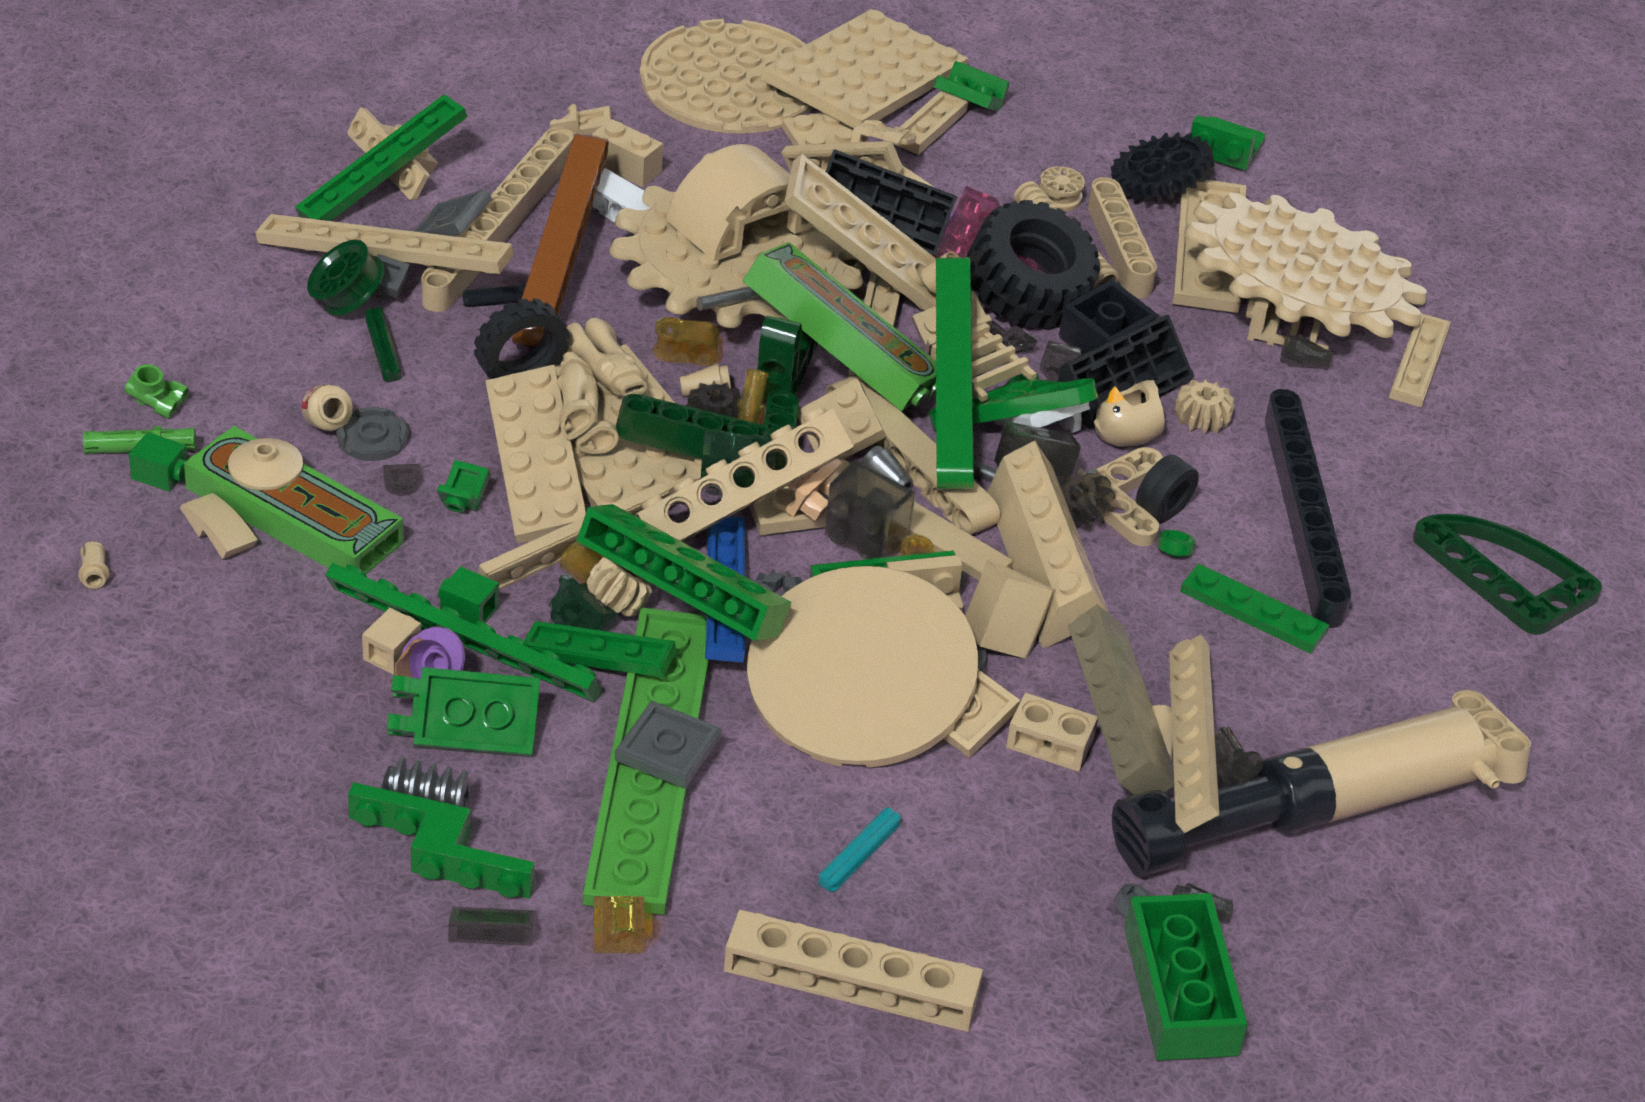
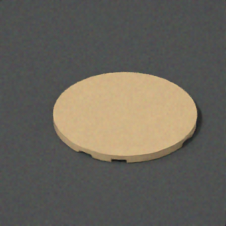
(714, 76)
(865, 667)

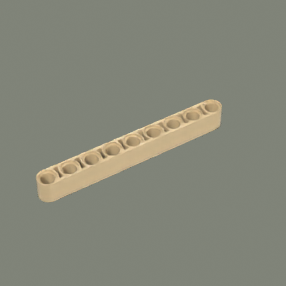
(503, 214)

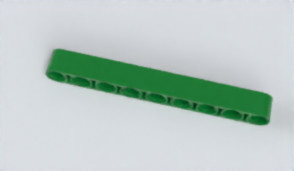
(954, 375)

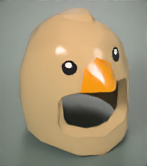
(1127, 422)

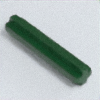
(383, 344)

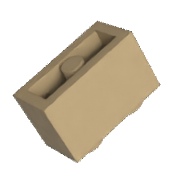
(631, 153)

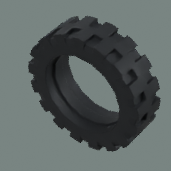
(509, 322)

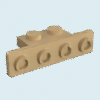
(411, 178)

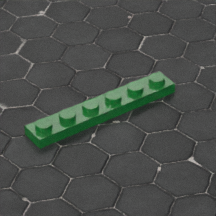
(382, 160)

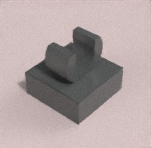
(394, 277)

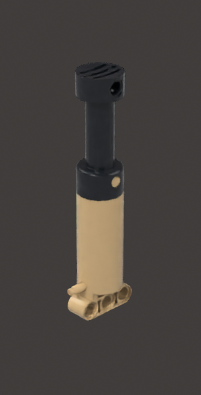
(1336, 781)

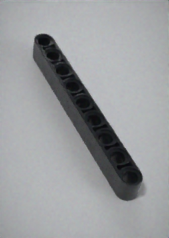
(1307, 508)

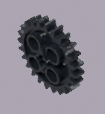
(1163, 166)

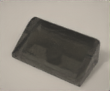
(491, 926)

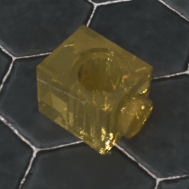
(620, 924)

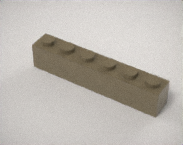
(1121, 702)

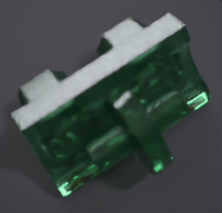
(578, 607)

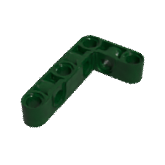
(784, 354)

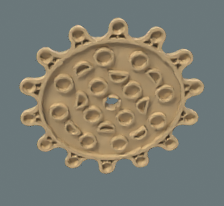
(1306, 264)
(686, 272)

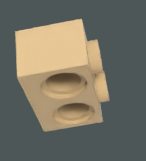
(1052, 732)

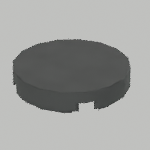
(373, 443)

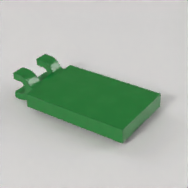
(468, 711)

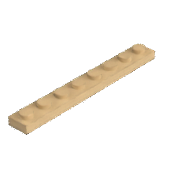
(393, 243)
(1193, 734)

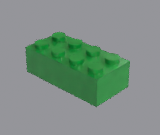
(1184, 977)

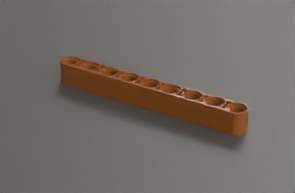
(564, 228)

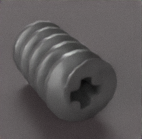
(427, 785)

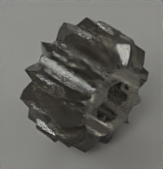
(715, 399)
(1088, 497)

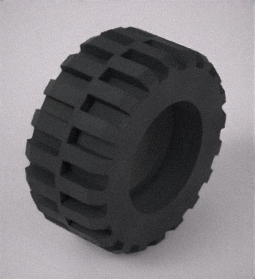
(1048, 239)

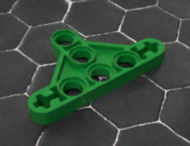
(1027, 396)

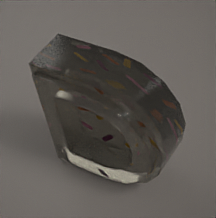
(401, 478)

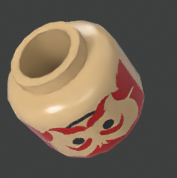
(338, 406)

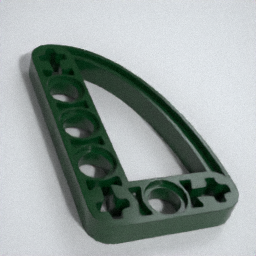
(1539, 614)

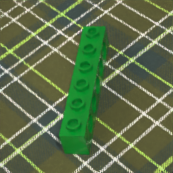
(684, 572)

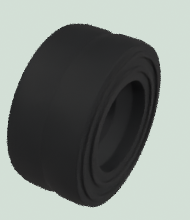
(1167, 487)

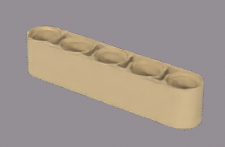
(1122, 237)

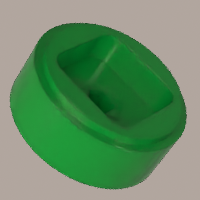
(1176, 543)

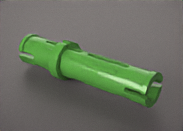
(125, 440)

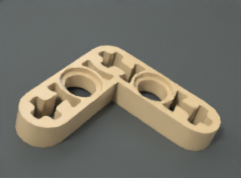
(1124, 523)

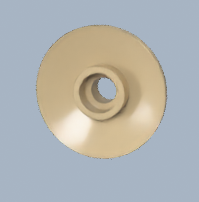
(265, 464)

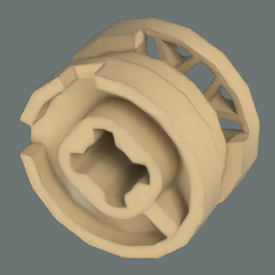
(1063, 189)

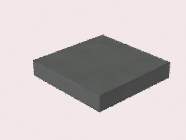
(454, 215)
(668, 744)

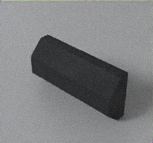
(904, 202)
(1137, 356)

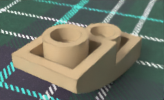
(221, 524)

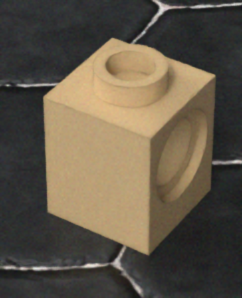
(387, 637)

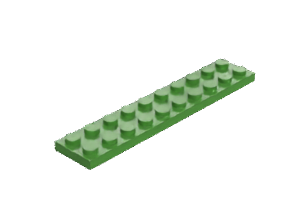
(639, 811)

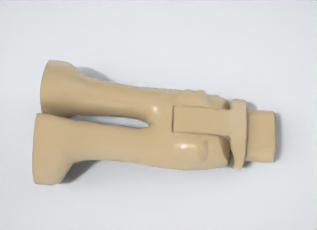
(613, 368)
(581, 406)

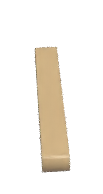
(916, 452)

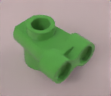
(150, 389)

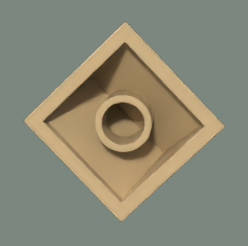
(1007, 610)

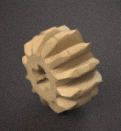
(1204, 406)
(618, 587)

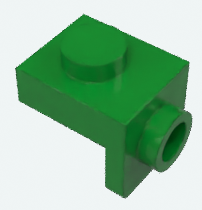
(464, 487)

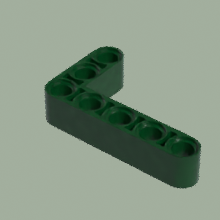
(683, 427)

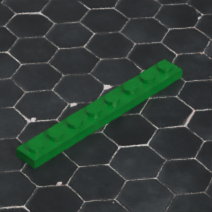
(477, 637)

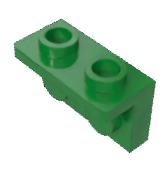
(974, 86)

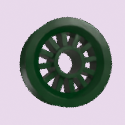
(345, 277)

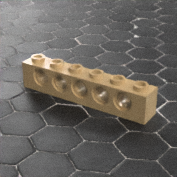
(832, 444)
(853, 970)

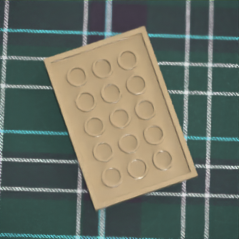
(863, 68)
(629, 465)

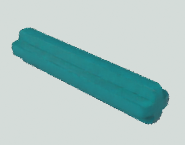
(859, 850)

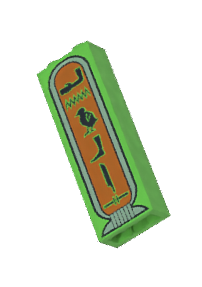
(844, 325)
(307, 515)

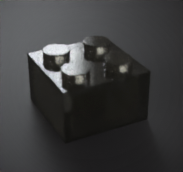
(868, 512)

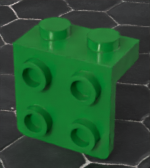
(1229, 141)

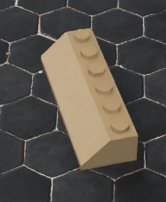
(1044, 538)

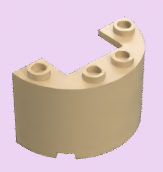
(726, 193)

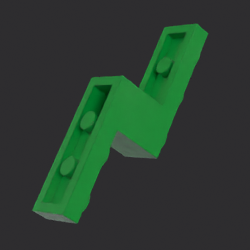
(441, 841)

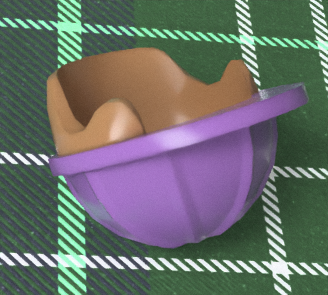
(431, 648)

